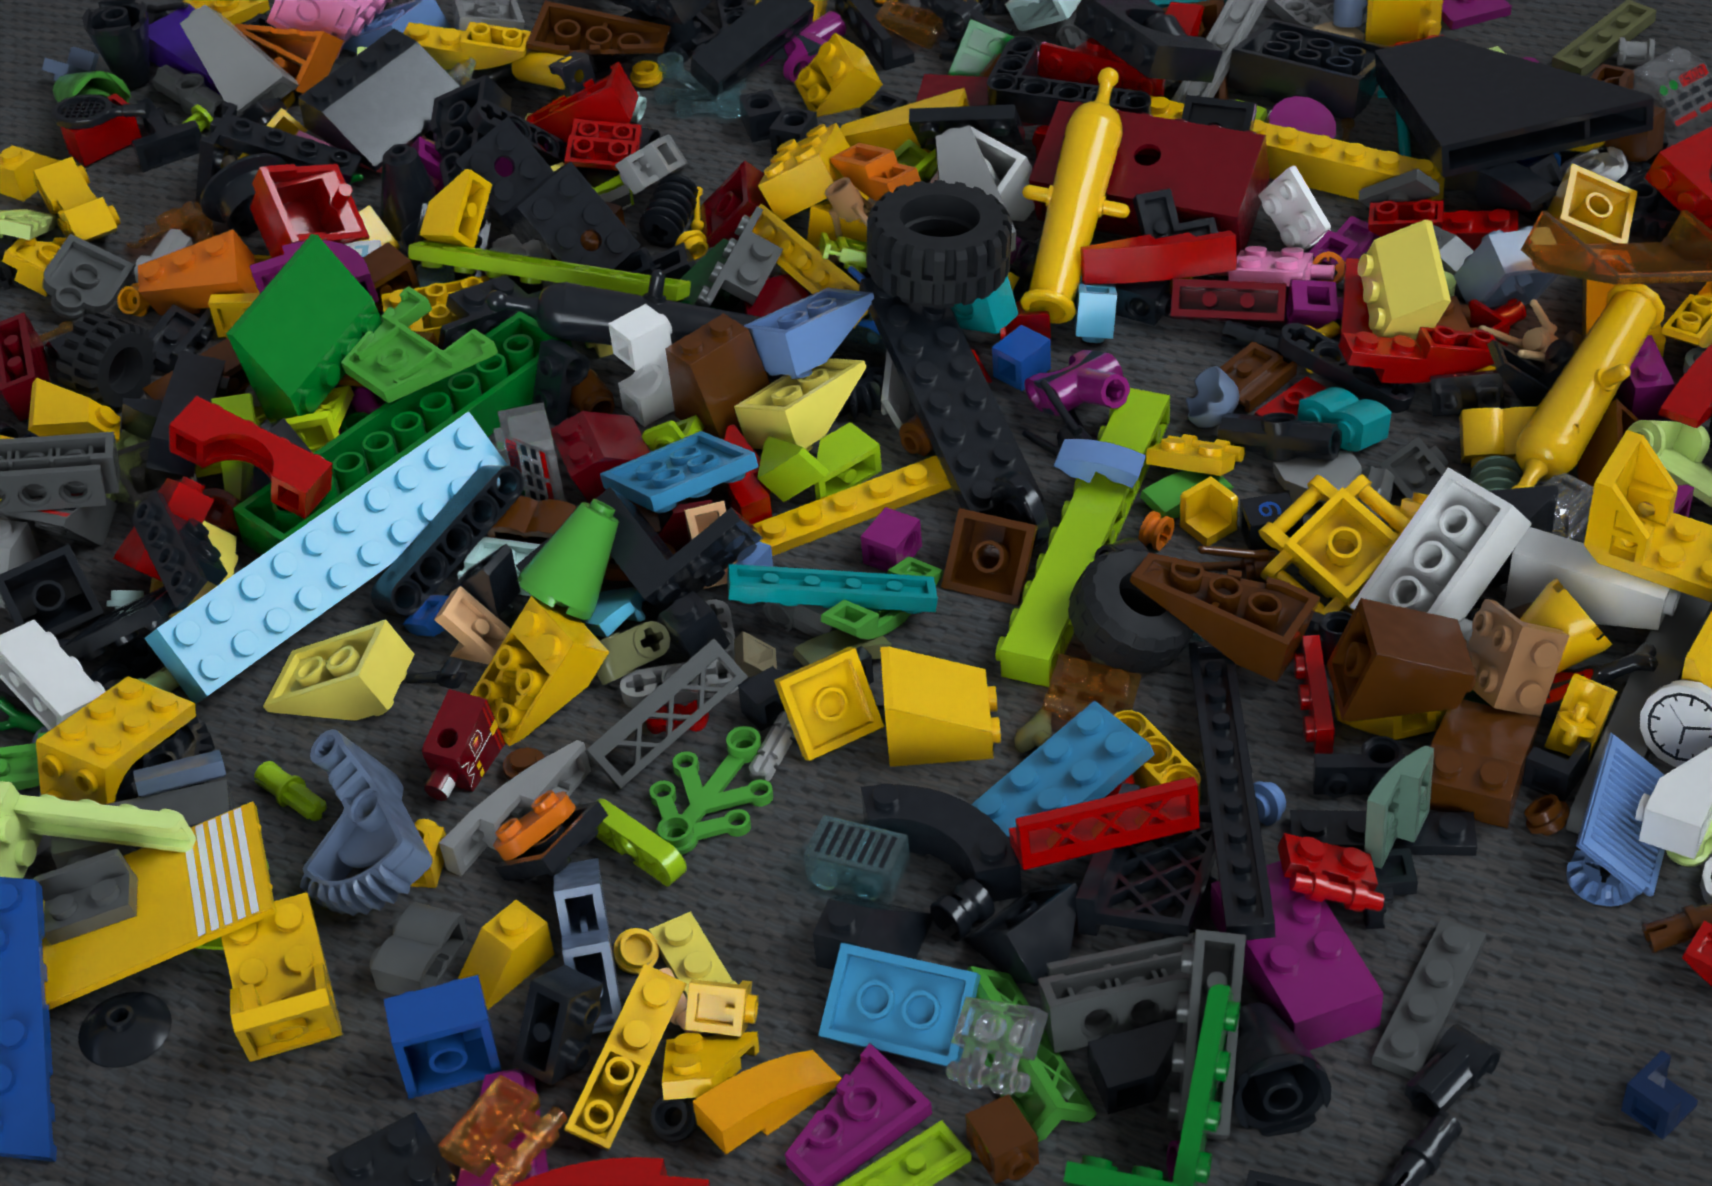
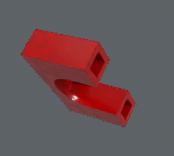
(1685, 175)

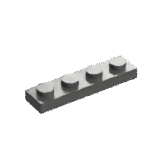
(1429, 999)

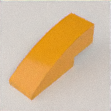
(763, 1098)

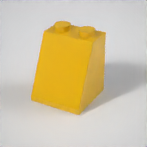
(936, 709)

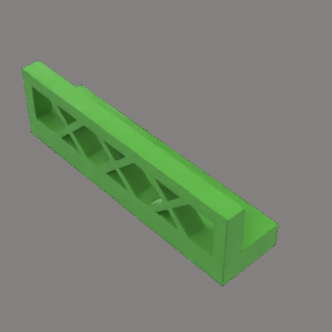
(1048, 1073)

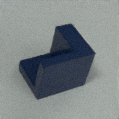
(1657, 1100)

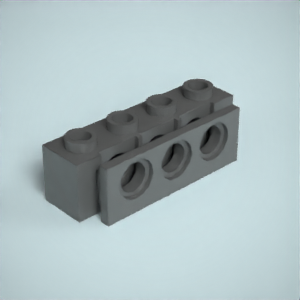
(57, 469)
(1112, 991)

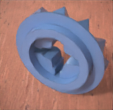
(1585, 881)

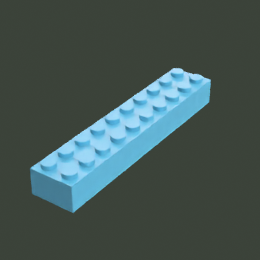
(318, 562)

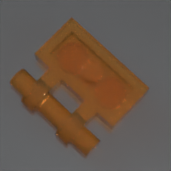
(1080, 682)
(492, 1124)

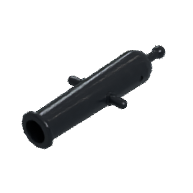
(584, 312)

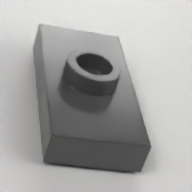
(1401, 188)

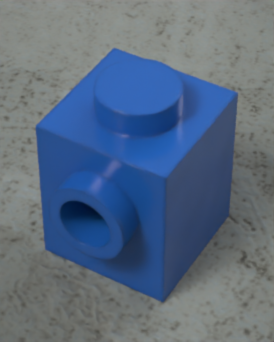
(1021, 356)

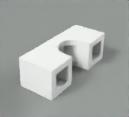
(641, 342)

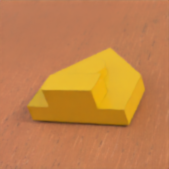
(31, 260)

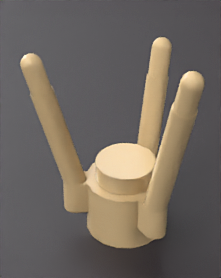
(1534, 340)

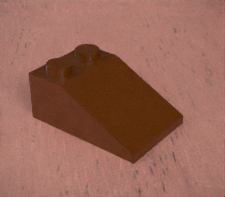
(1481, 761)

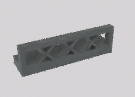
(653, 702)

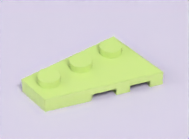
(25, 223)

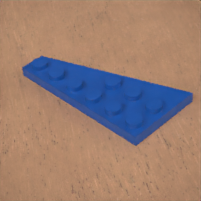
(24, 1025)

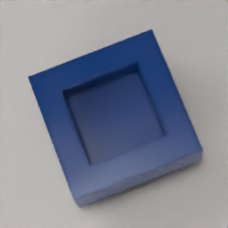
(422, 621)

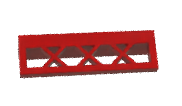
(1106, 823)

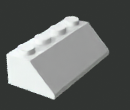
(1448, 550)

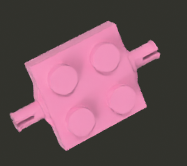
(1292, 263)

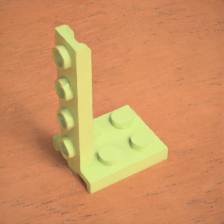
(28, 818)

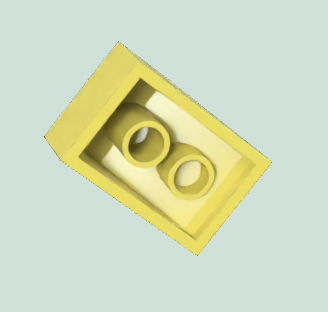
(799, 408)
(343, 675)

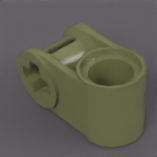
(627, 652)

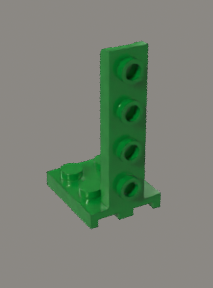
(1201, 1112)

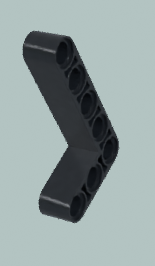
(1036, 98)

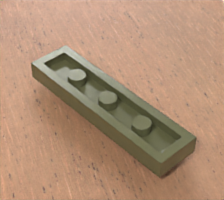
(1603, 38)

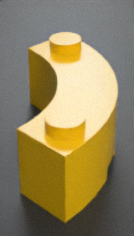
(67, 194)

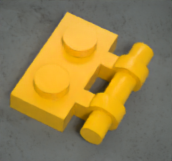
(1195, 455)

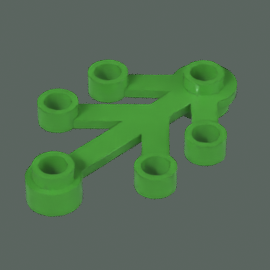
(711, 796)

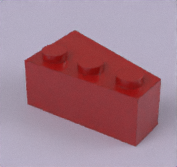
(607, 100)

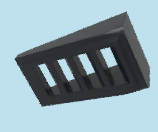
(1520, 374)

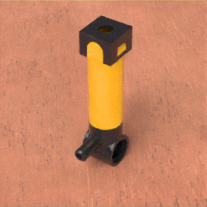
(549, 70)

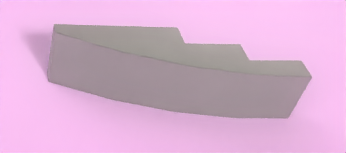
(477, 830)

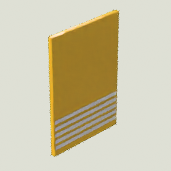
(180, 906)

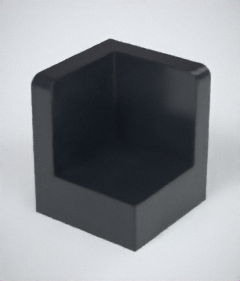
(1555, 773)

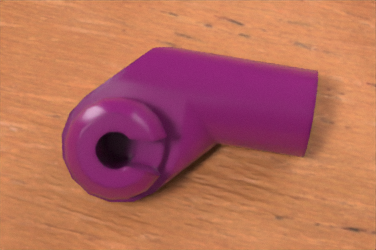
(364, 400)

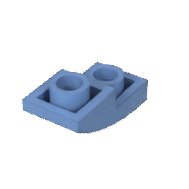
(1084, 457)

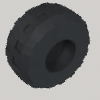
(1120, 620)

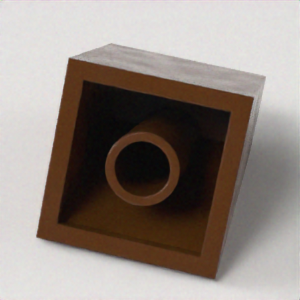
(714, 373)
(1399, 663)

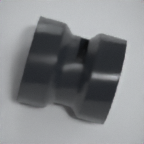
(964, 907)

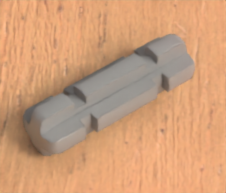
(772, 749)

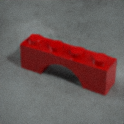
(211, 434)

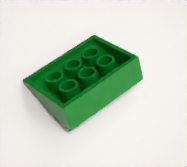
(302, 331)

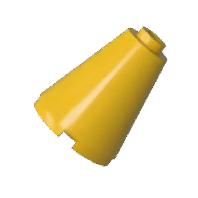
(1563, 612)

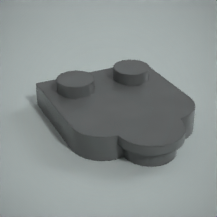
(84, 278)

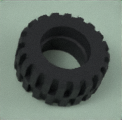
(938, 243)

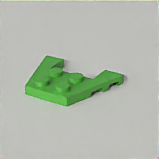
(401, 361)

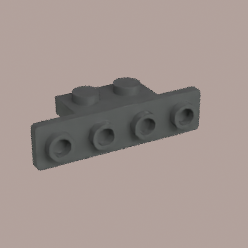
(746, 266)

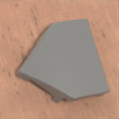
(1297, 472)

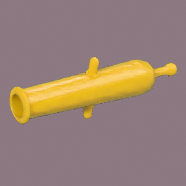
(1075, 203)
(1584, 389)

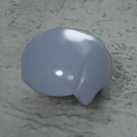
(1214, 399)

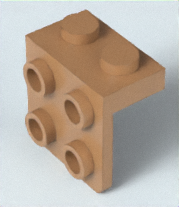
(1513, 659)

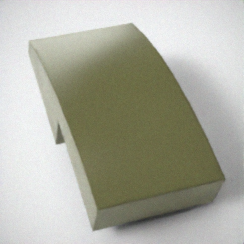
(836, 641)

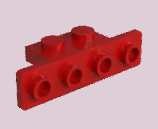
(1087, 61)

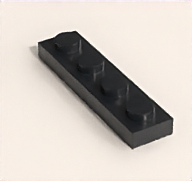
(1440, 835)

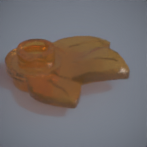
(164, 222)

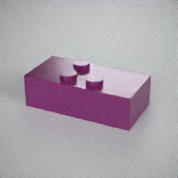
(1308, 969)

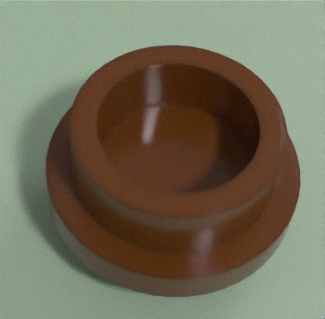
(520, 760)
(1546, 815)

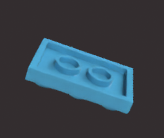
(896, 1004)

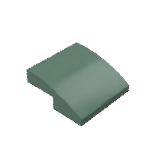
(1399, 804)

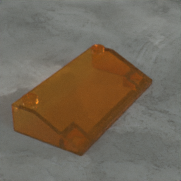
(1679, 258)

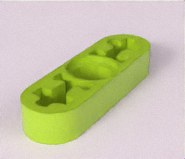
(647, 848)

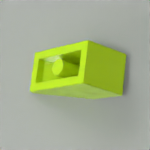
(850, 459)

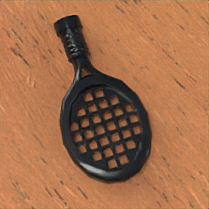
(93, 110)

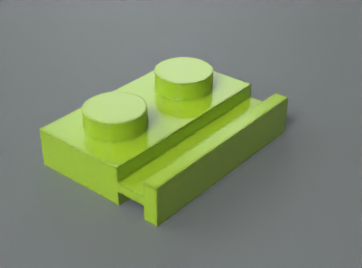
(848, 250)

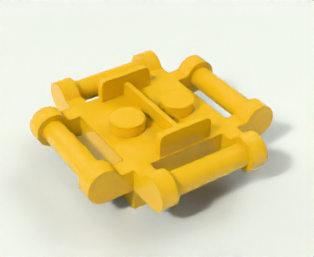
(1338, 544)

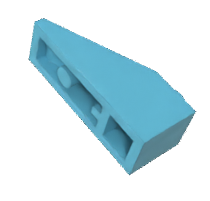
(1095, 311)

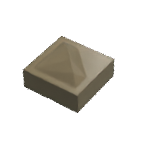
(753, 654)

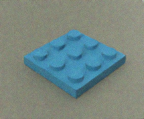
(680, 471)

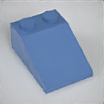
(398, 17)
(807, 331)

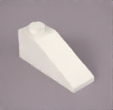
(1679, 807)

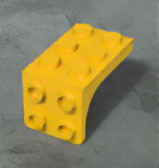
(103, 739)

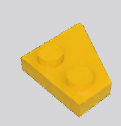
(702, 1062)

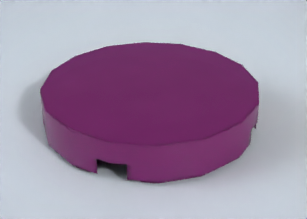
(1304, 115)

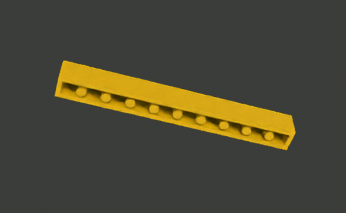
(1322, 161)

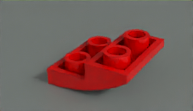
(601, 143)

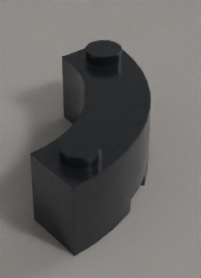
(948, 830)

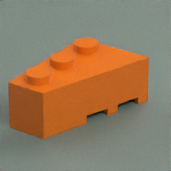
(300, 53)
(196, 272)

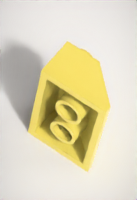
(1404, 281)

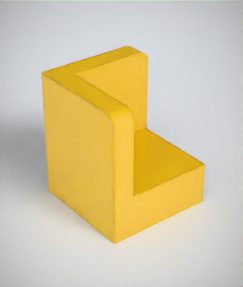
(1208, 511)

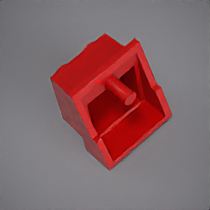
(304, 201)

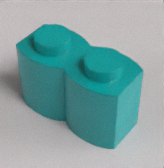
(1360, 421)

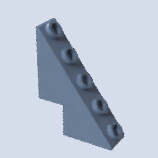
(587, 933)

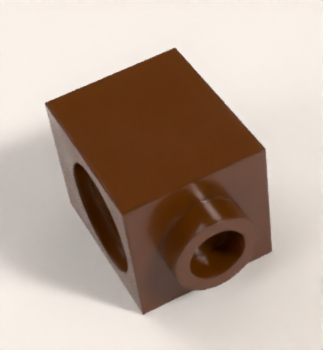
(1002, 1139)

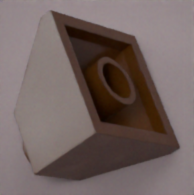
(989, 556)

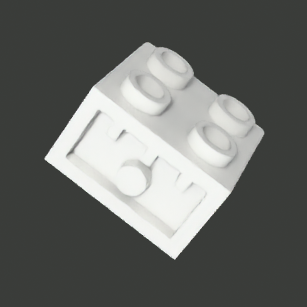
(1294, 210)

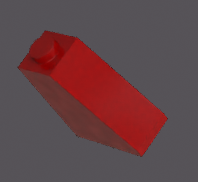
(185, 501)

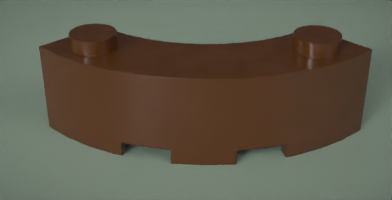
(1638, 146)

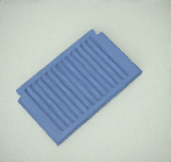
(1609, 824)

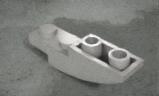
(651, 164)

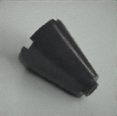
(122, 38)
(403, 188)
(1275, 1075)

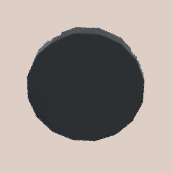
(1018, 501)

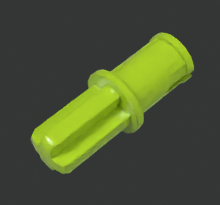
(290, 790)

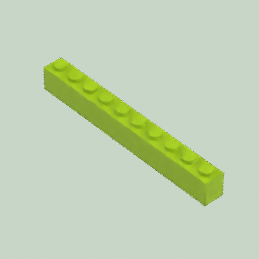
(1087, 522)

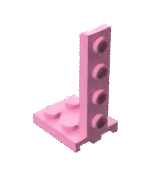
(334, 17)

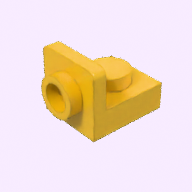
(720, 1007)

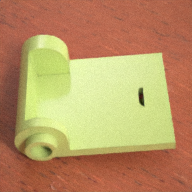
(1681, 453)

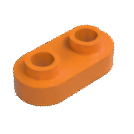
(519, 835)

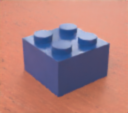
(442, 1036)

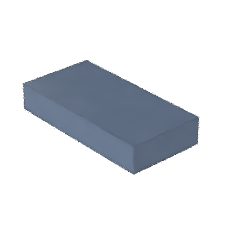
(179, 773)

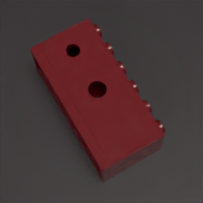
(1206, 167)

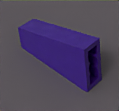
(172, 47)

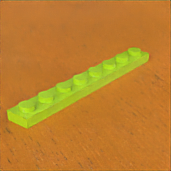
(534, 269)

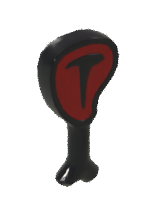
(1641, 659)

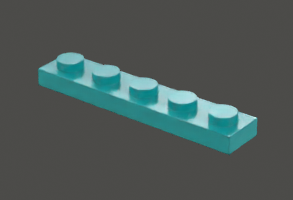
(829, 587)

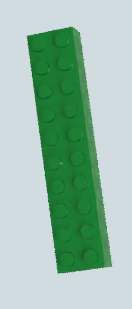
(406, 423)

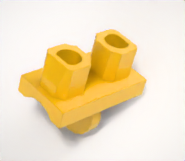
(1580, 715)

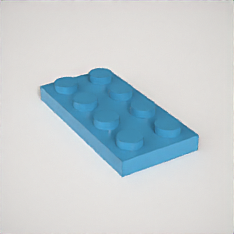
(1070, 768)

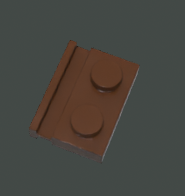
(1258, 374)

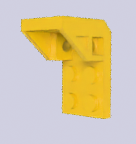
(1646, 537)
(280, 982)

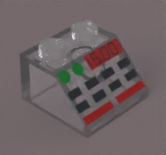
(1679, 85)
(531, 450)

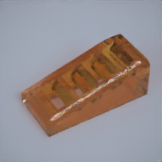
(911, 23)

